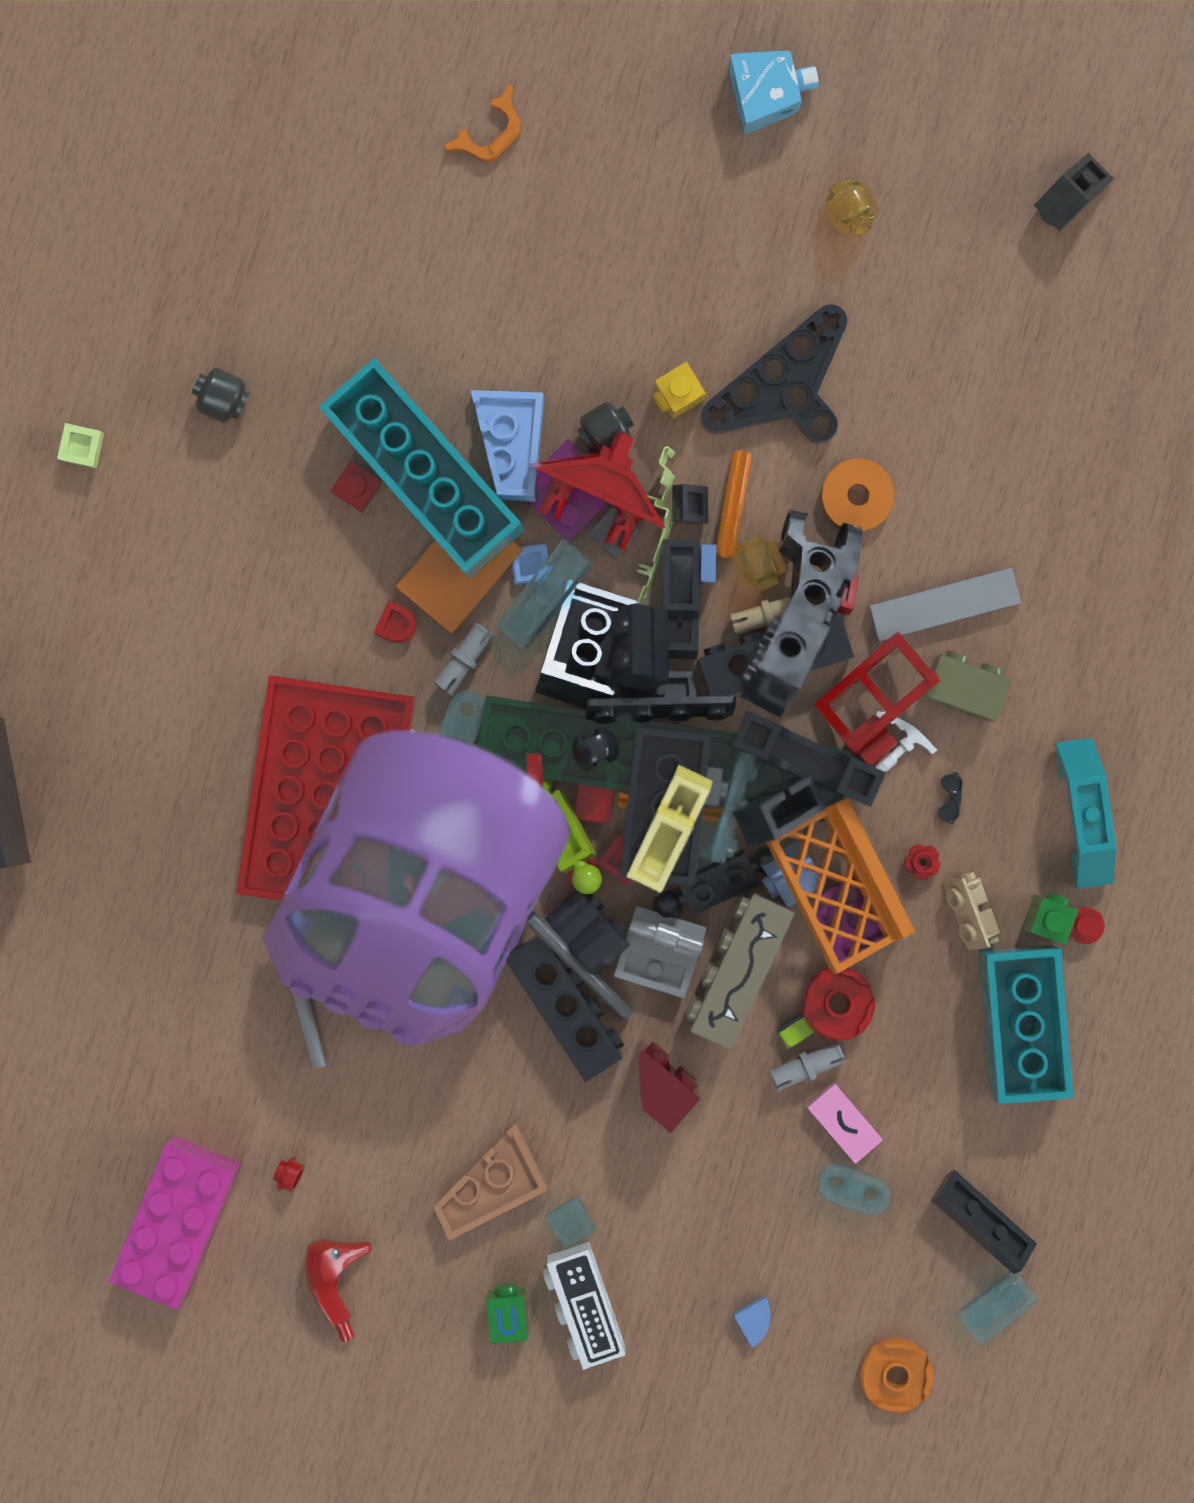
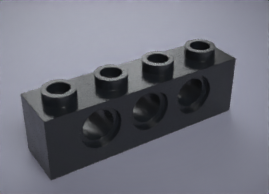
(722, 682)
(587, 1058)

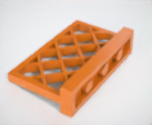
(869, 877)

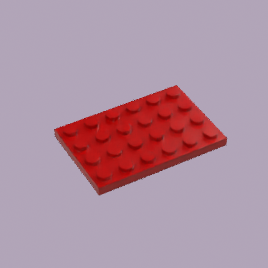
(300, 757)

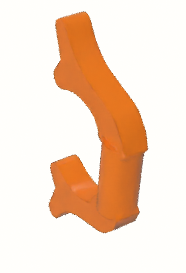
(502, 142)

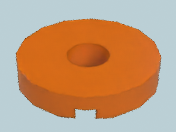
(858, 473)
(888, 1354)

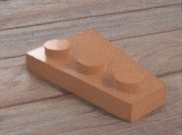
(492, 1187)

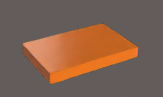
(444, 588)

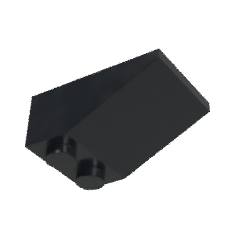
(582, 648)

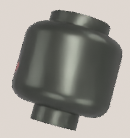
(220, 395)
(602, 424)

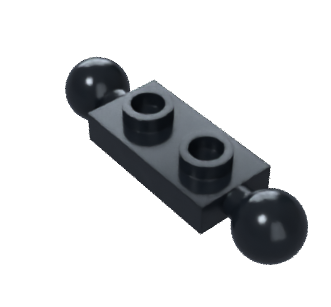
(715, 884)

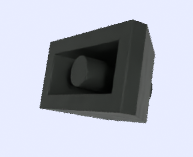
(1073, 192)

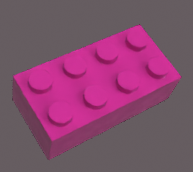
(175, 1222)

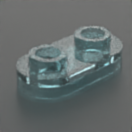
(462, 726)
(852, 1190)

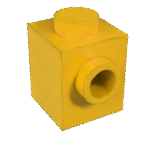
(678, 391)

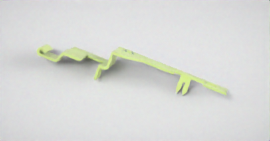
(667, 481)

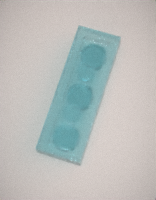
(544, 594)
(724, 841)

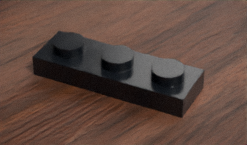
(984, 1222)

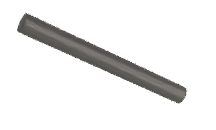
(592, 980)

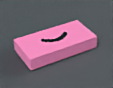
(844, 1122)

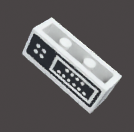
(584, 1306)

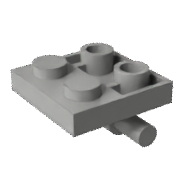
(660, 952)

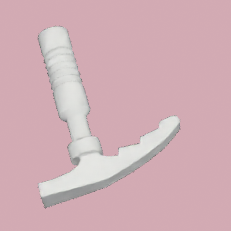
(906, 744)

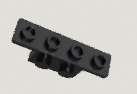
(673, 701)

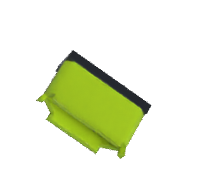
(794, 1031)

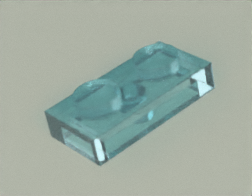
(997, 1307)

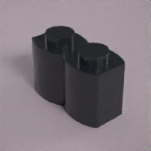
(588, 931)

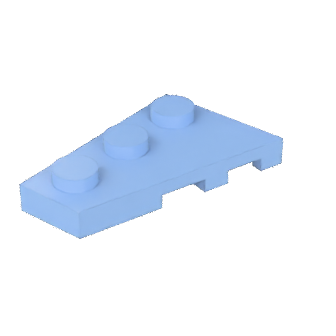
(512, 439)

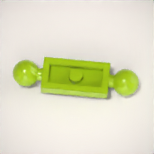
(578, 849)

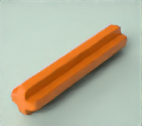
(733, 504)

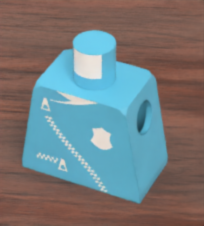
(768, 87)

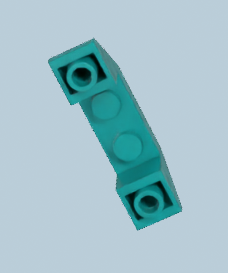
(1090, 812)

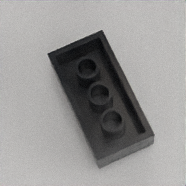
(652, 769)

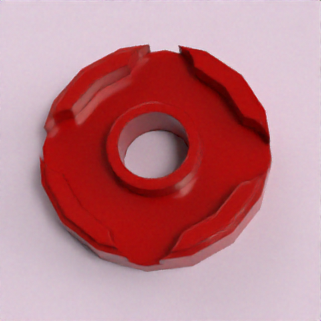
(818, 1012)

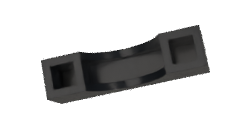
(805, 757)

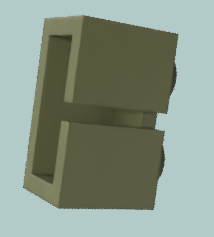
(968, 687)

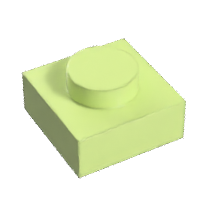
(80, 445)

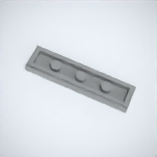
(945, 604)

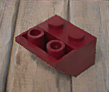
(665, 1091)

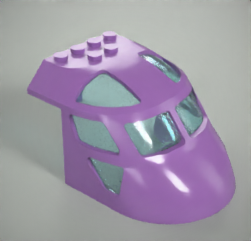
(416, 885)

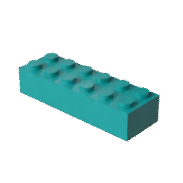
(422, 468)

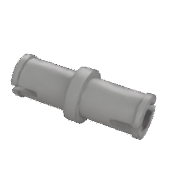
(463, 659)
(807, 1066)

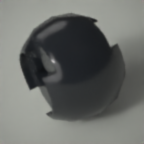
(594, 749)

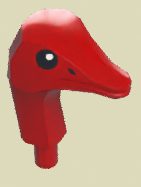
(323, 1266)

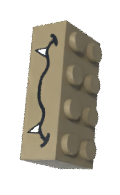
(739, 970)

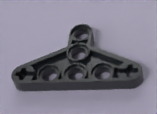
(799, 372)

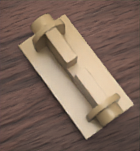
(976, 927)

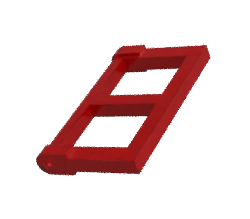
(892, 711)

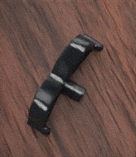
(953, 785)

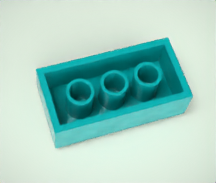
(1026, 1024)

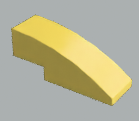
(670, 828)

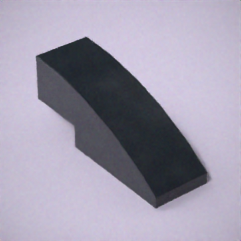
(681, 596)

